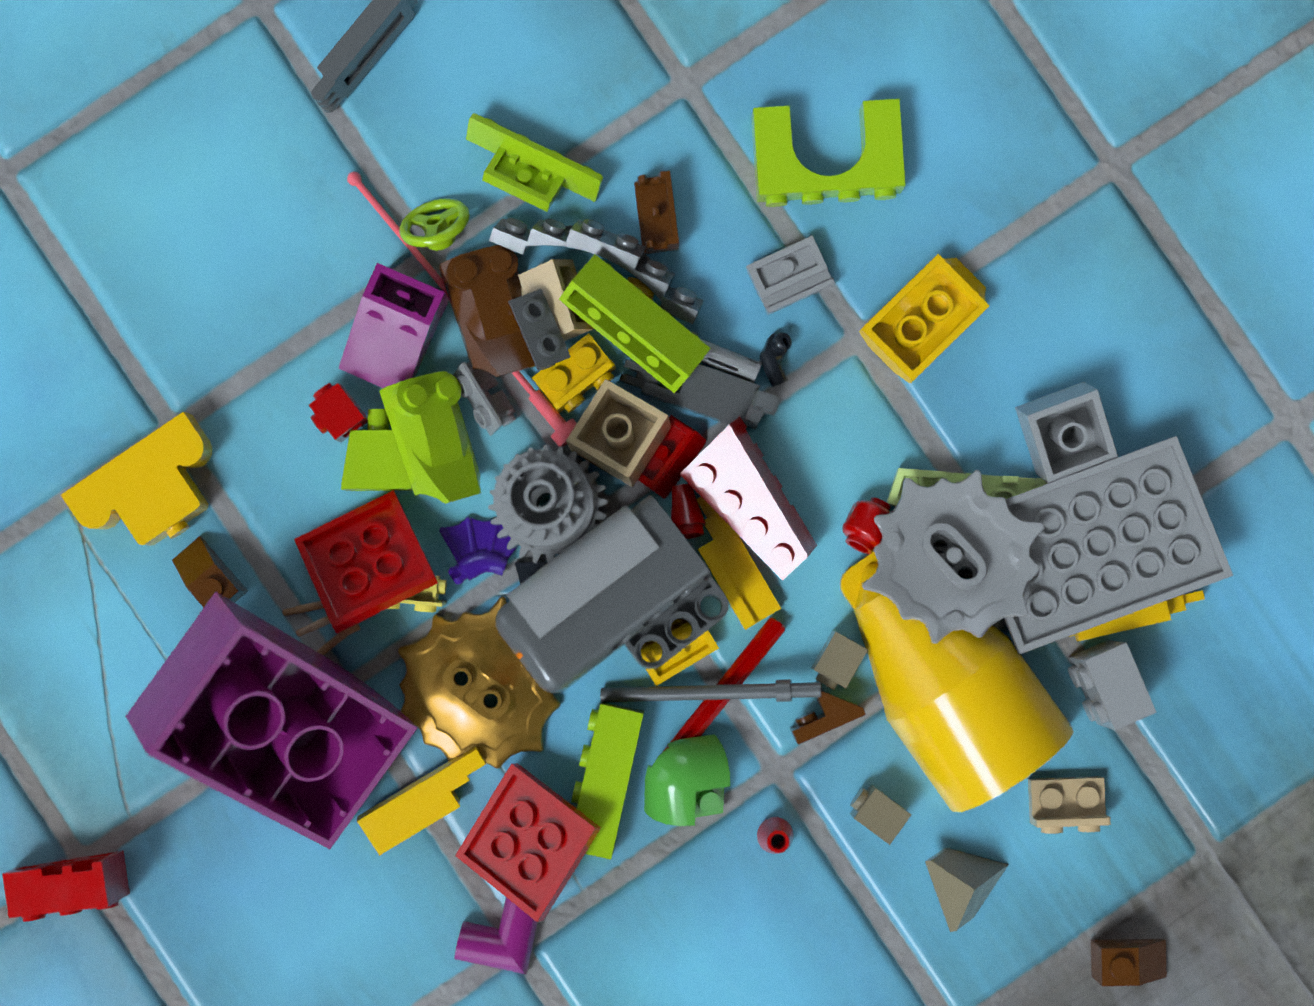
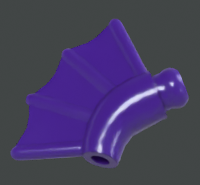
(476, 549)

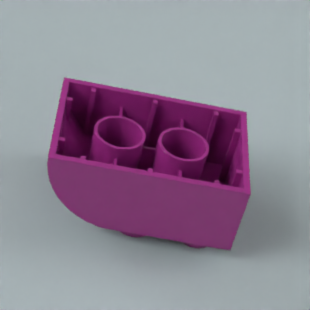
(269, 722)

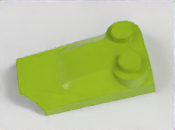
(433, 436)

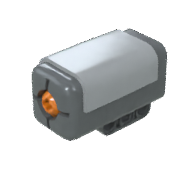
(608, 593)

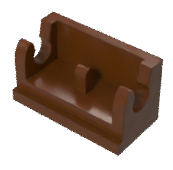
(656, 213)

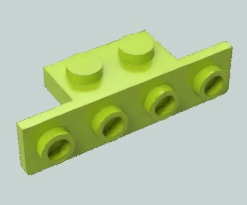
(528, 168)

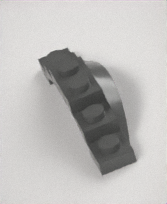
(619, 249)

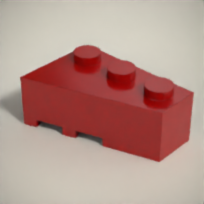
(66, 886)

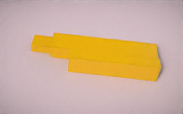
(736, 571)
(1144, 617)
(418, 803)

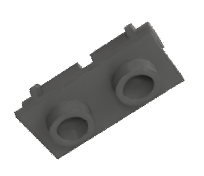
(539, 329)

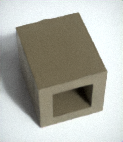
(838, 660)
(879, 813)

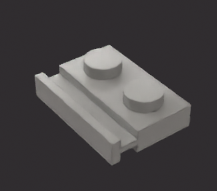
(790, 275)

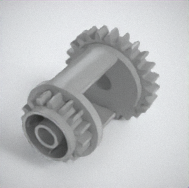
(562, 521)

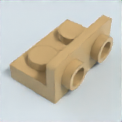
(1067, 803)

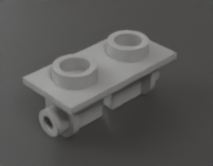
(489, 410)

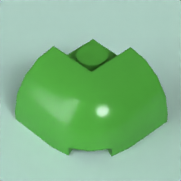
(687, 781)

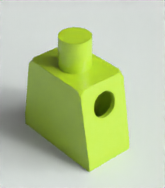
(374, 458)

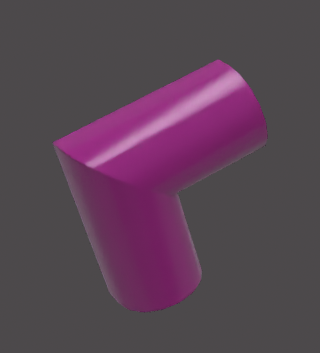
(500, 947)

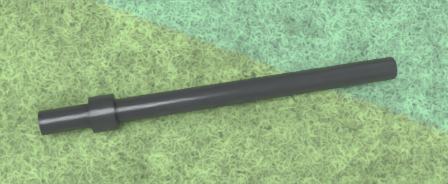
(782, 690)

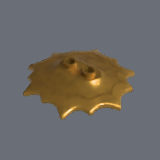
(455, 714)

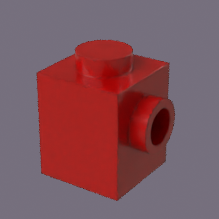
(336, 412)

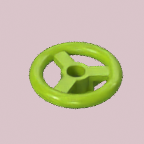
(438, 228)

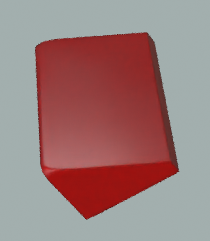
(672, 457)

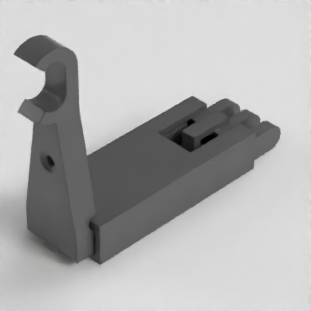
(360, 50)
(709, 394)

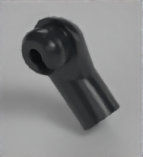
(772, 356)

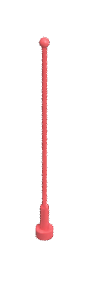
(537, 398)

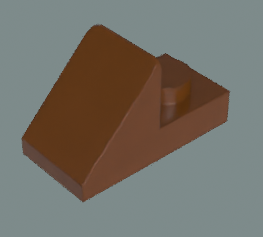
(835, 714)

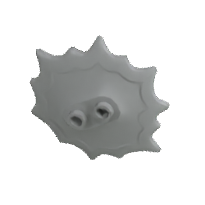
(978, 537)

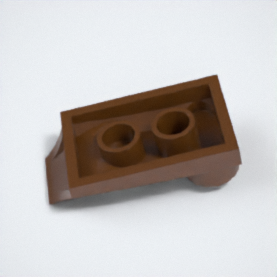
(479, 294)

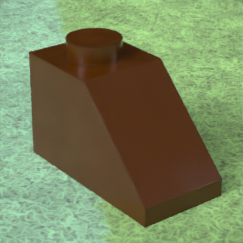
(206, 573)
(1128, 961)

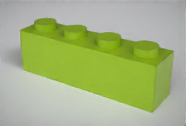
(634, 323)
(607, 771)

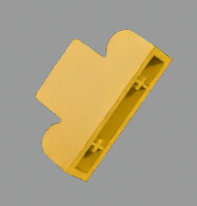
(147, 484)

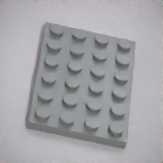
(1114, 543)

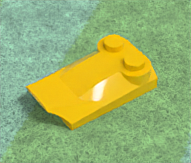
(925, 317)

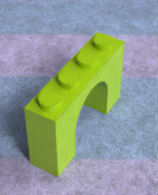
(783, 177)

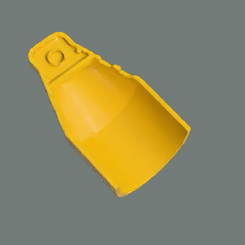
(958, 705)

